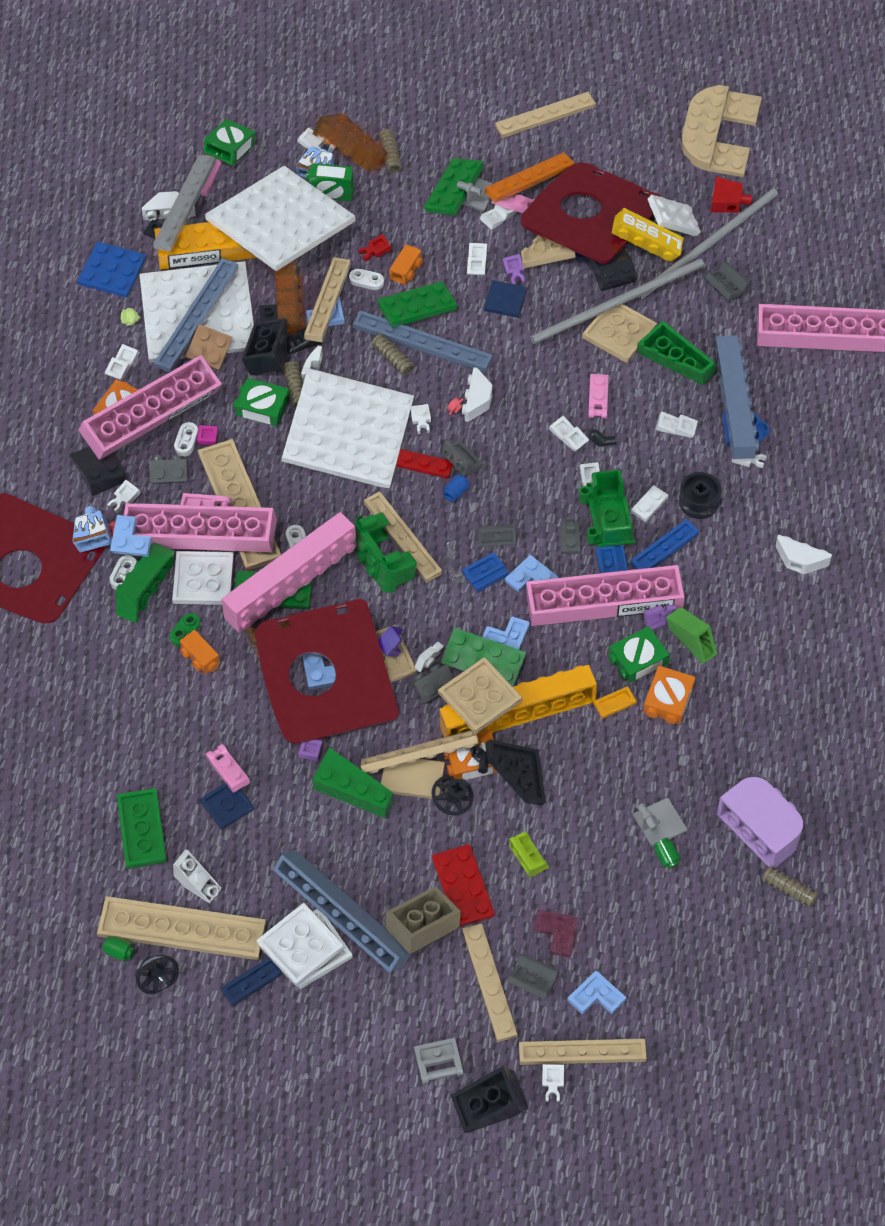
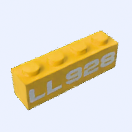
(647, 235)

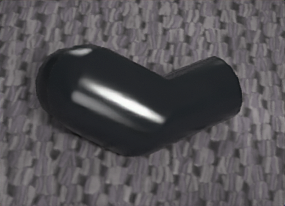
(600, 440)
(481, 757)

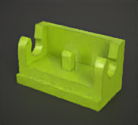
(527, 854)

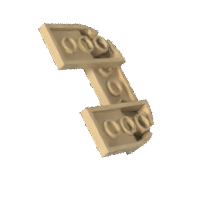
(703, 125)

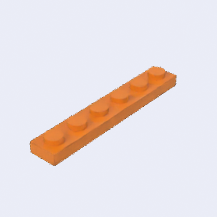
(528, 177)

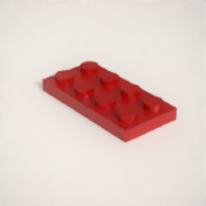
(463, 884)

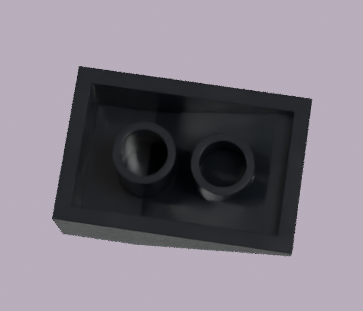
(616, 272)
(266, 347)
(96, 473)
(489, 1100)

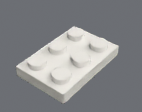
(674, 215)

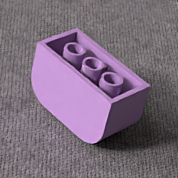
(762, 819)

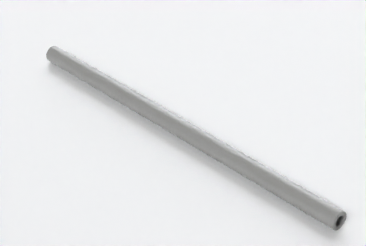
(719, 234)
(625, 297)

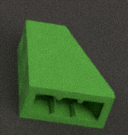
(693, 634)

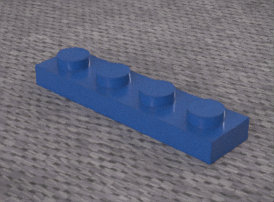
(665, 546)

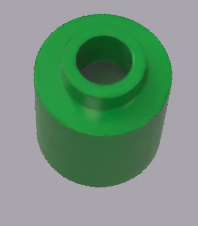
(667, 853)
(118, 948)

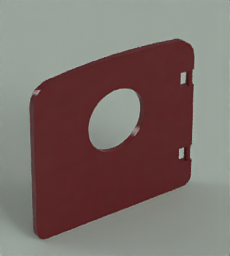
(586, 235)
(51, 540)
(361, 684)

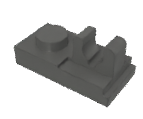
(496, 535)
(570, 536)

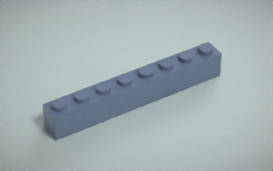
(735, 397)
(342, 910)

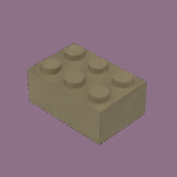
(422, 919)

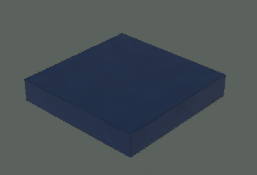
(505, 299)
(226, 806)

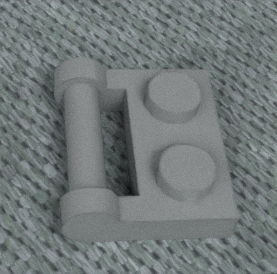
(435, 1054)

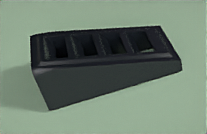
(303, 345)

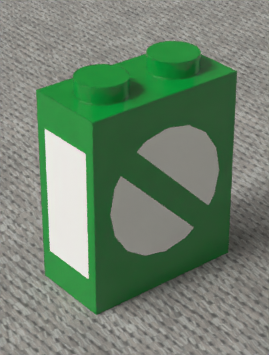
(229, 142)
(332, 180)
(261, 402)
(638, 655)

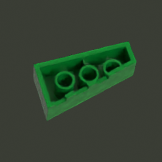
(676, 353)
(143, 582)
(351, 785)

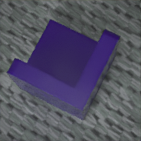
(390, 640)

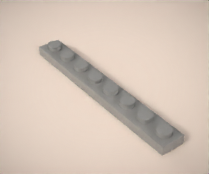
(184, 203)

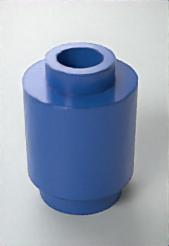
(455, 488)

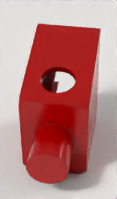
(728, 196)

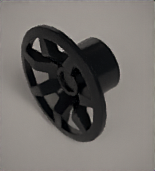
(454, 793)
(155, 971)

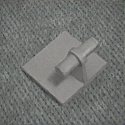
(475, 194)
(659, 821)

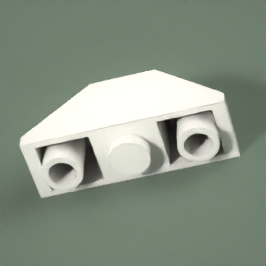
(162, 201)
(477, 396)
(801, 556)
(194, 877)

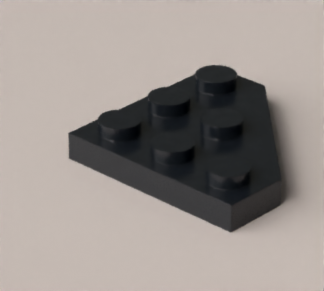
(519, 768)

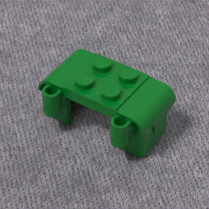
(608, 510)
(387, 569)

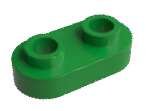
(184, 628)

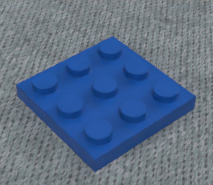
(111, 269)

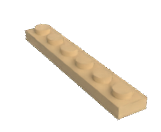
(545, 114)
(327, 299)
(404, 537)
(413, 753)
(489, 983)
(582, 1051)

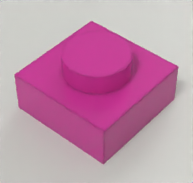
(207, 435)

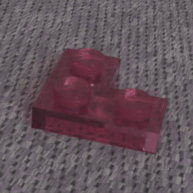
(562, 929)

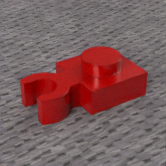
(377, 247)

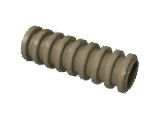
(389, 144)
(392, 354)
(294, 381)
(789, 886)

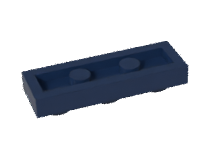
(251, 981)

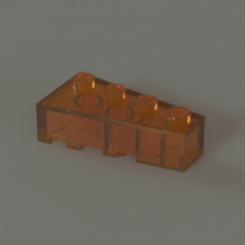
(351, 140)
(288, 297)

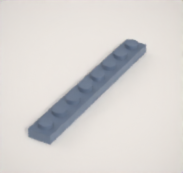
(196, 315)
(423, 341)

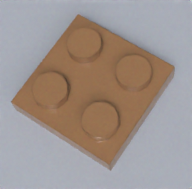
(211, 345)

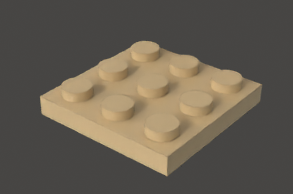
(619, 331)
(480, 695)

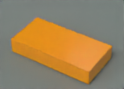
(614, 702)

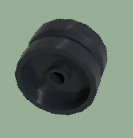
(700, 495)

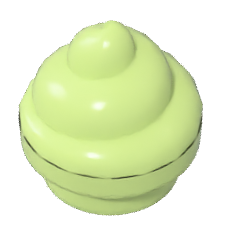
(129, 317)

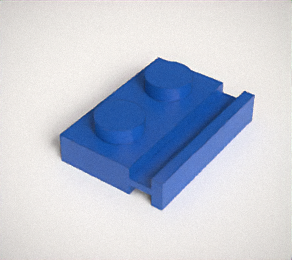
(611, 559)
(485, 572)

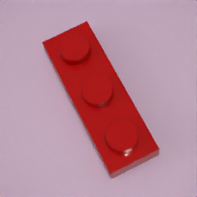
(424, 464)

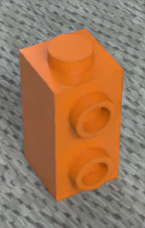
(405, 264)
(200, 652)

